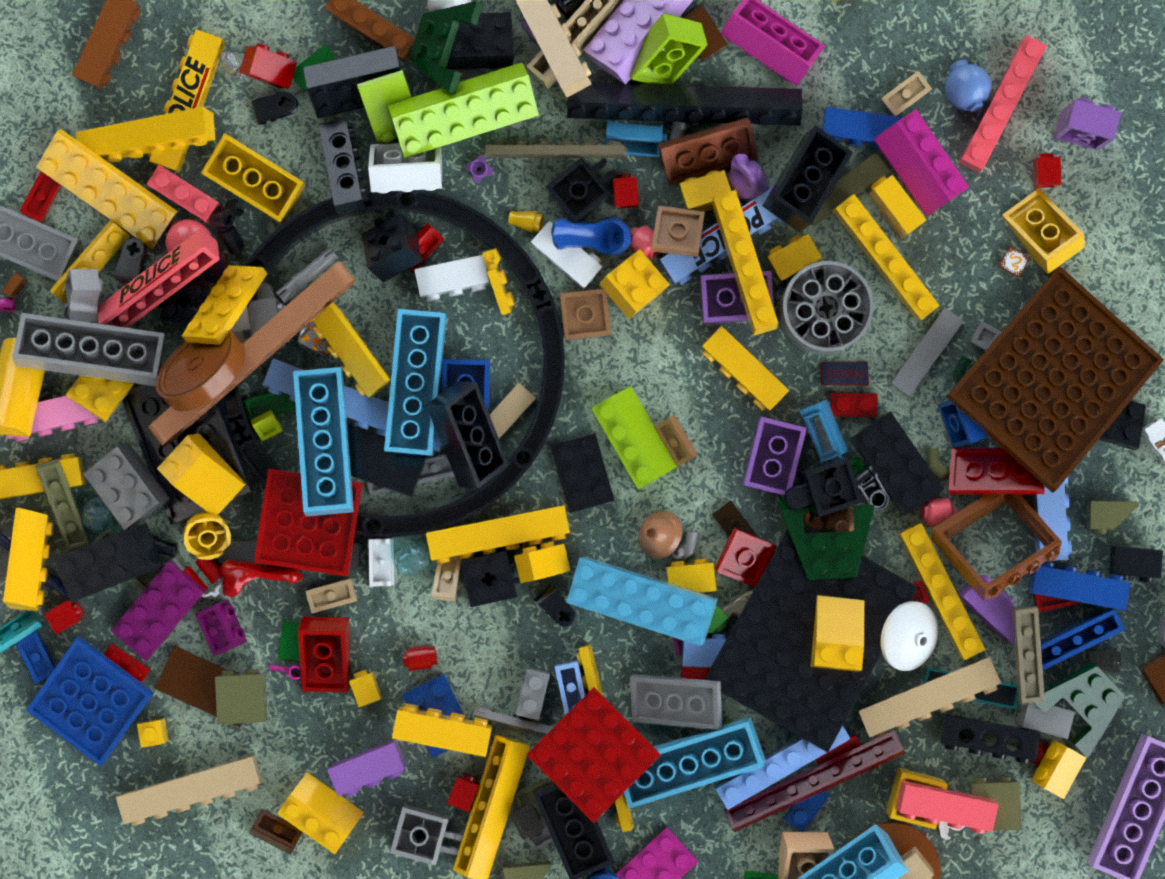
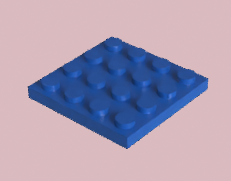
(90, 701)

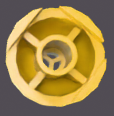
(206, 535)

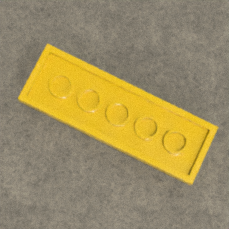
(106, 188)

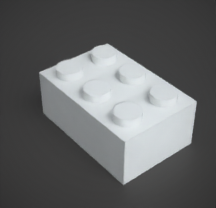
(393, 172)

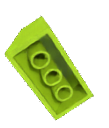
(633, 437)

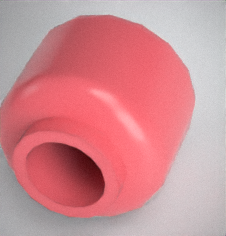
(642, 239)
(936, 510)

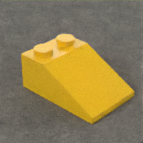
(1044, 230)
(201, 474)
(838, 634)

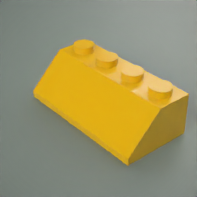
(352, 351)
(27, 560)

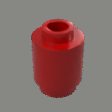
(420, 657)

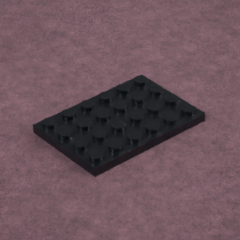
(144, 407)

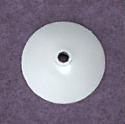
(909, 636)

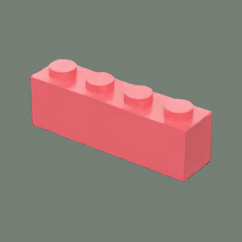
(946, 806)

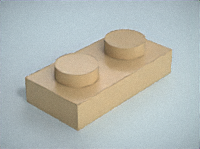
(906, 94)
(447, 580)
(331, 595)

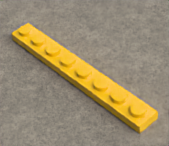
(591, 679)

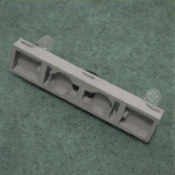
(515, 723)

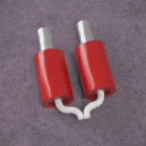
(210, 569)

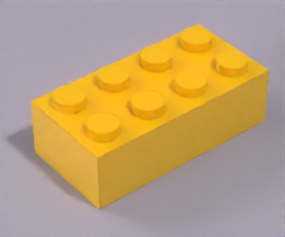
(441, 730)

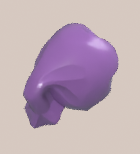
(747, 178)

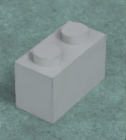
(533, 693)
(1055, 721)

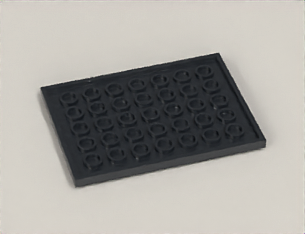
(771, 645)

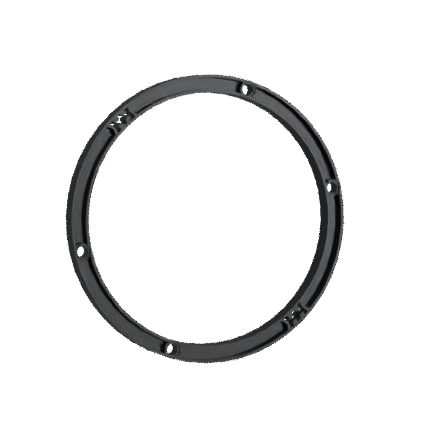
(485, 229)

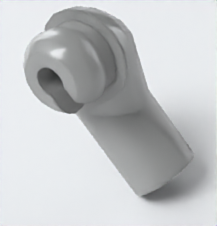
(687, 548)

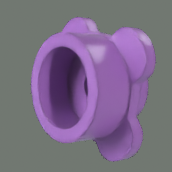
(485, 169)

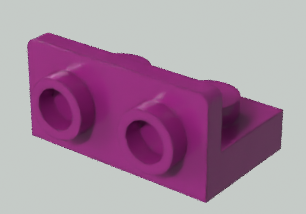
(221, 627)

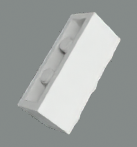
(572, 261)
(452, 278)

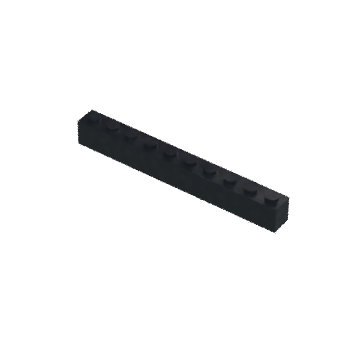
(686, 103)

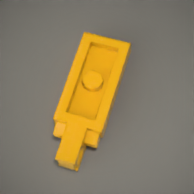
(498, 280)

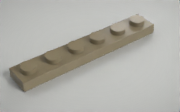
(547, 150)

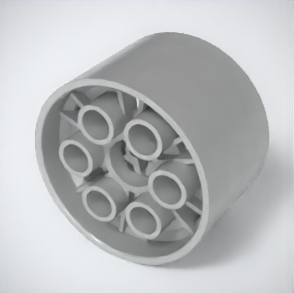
(810, 341)

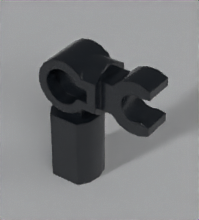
(223, 221)

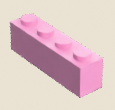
(57, 414)

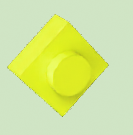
(266, 425)

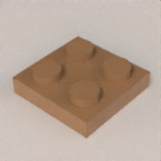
(678, 231)
(585, 314)

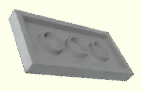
(35, 244)
(676, 701)

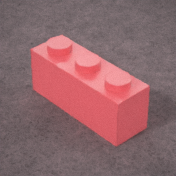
(183, 194)

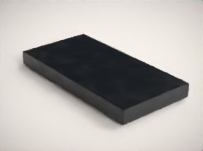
(385, 469)

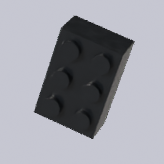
(484, 44)

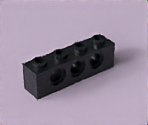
(334, 134)
(1028, 738)

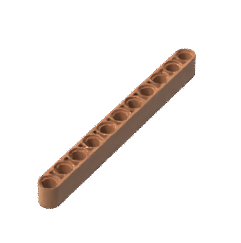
(264, 344)

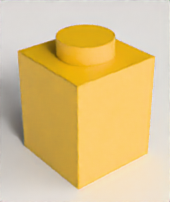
(365, 688)
(152, 732)

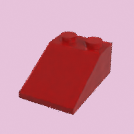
(324, 654)

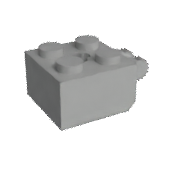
(264, 308)
(425, 849)

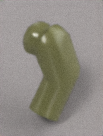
(939, 470)

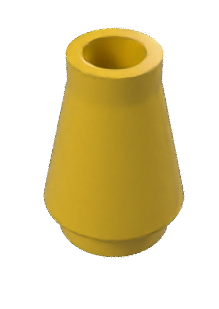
(527, 220)

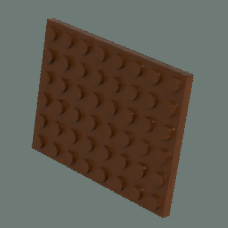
(1055, 379)

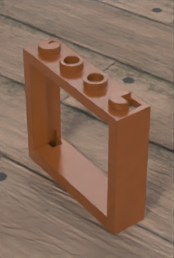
(976, 511)

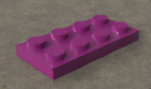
(158, 610)

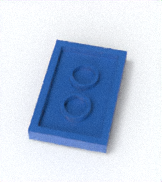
(437, 695)

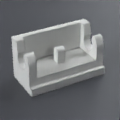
(381, 562)

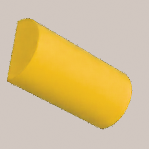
(253, 178)
(18, 393)

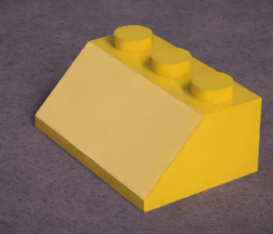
(320, 813)

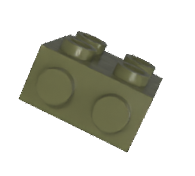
(241, 697)
(1006, 793)

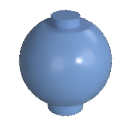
(967, 86)

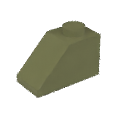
(1107, 514)
(533, 870)

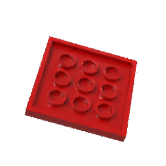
(299, 540)
(593, 754)

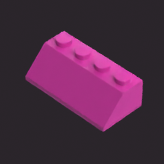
(772, 40)
(921, 162)

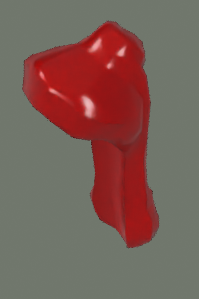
(239, 573)

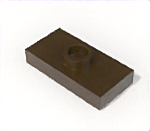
(730, 517)

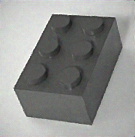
(126, 486)

